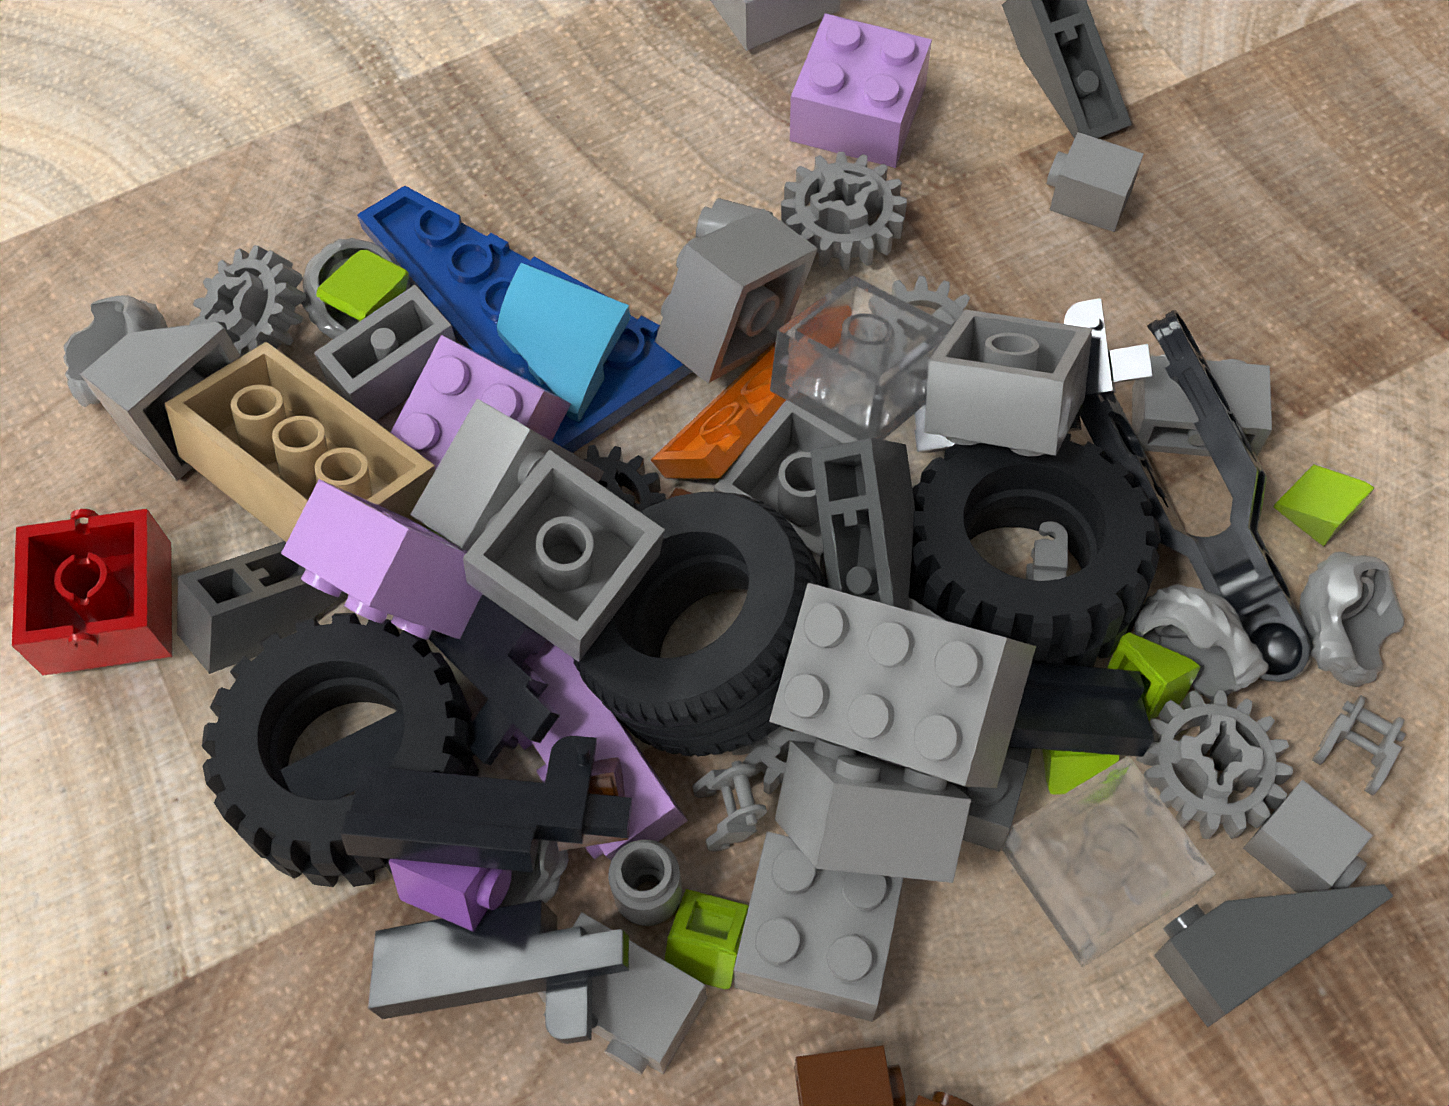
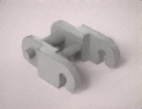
(1049, 556)
(1384, 754)
(740, 822)

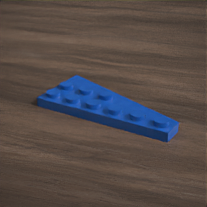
(468, 282)

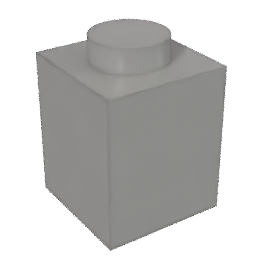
(1093, 181)
(1310, 843)

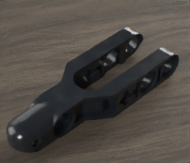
(1236, 560)

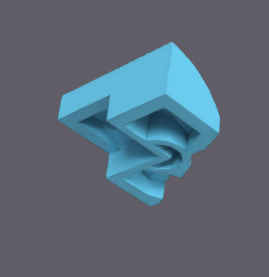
(561, 333)

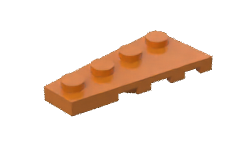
(724, 426)

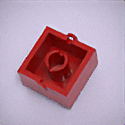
(92, 591)

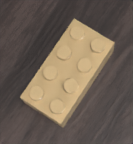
(275, 430)

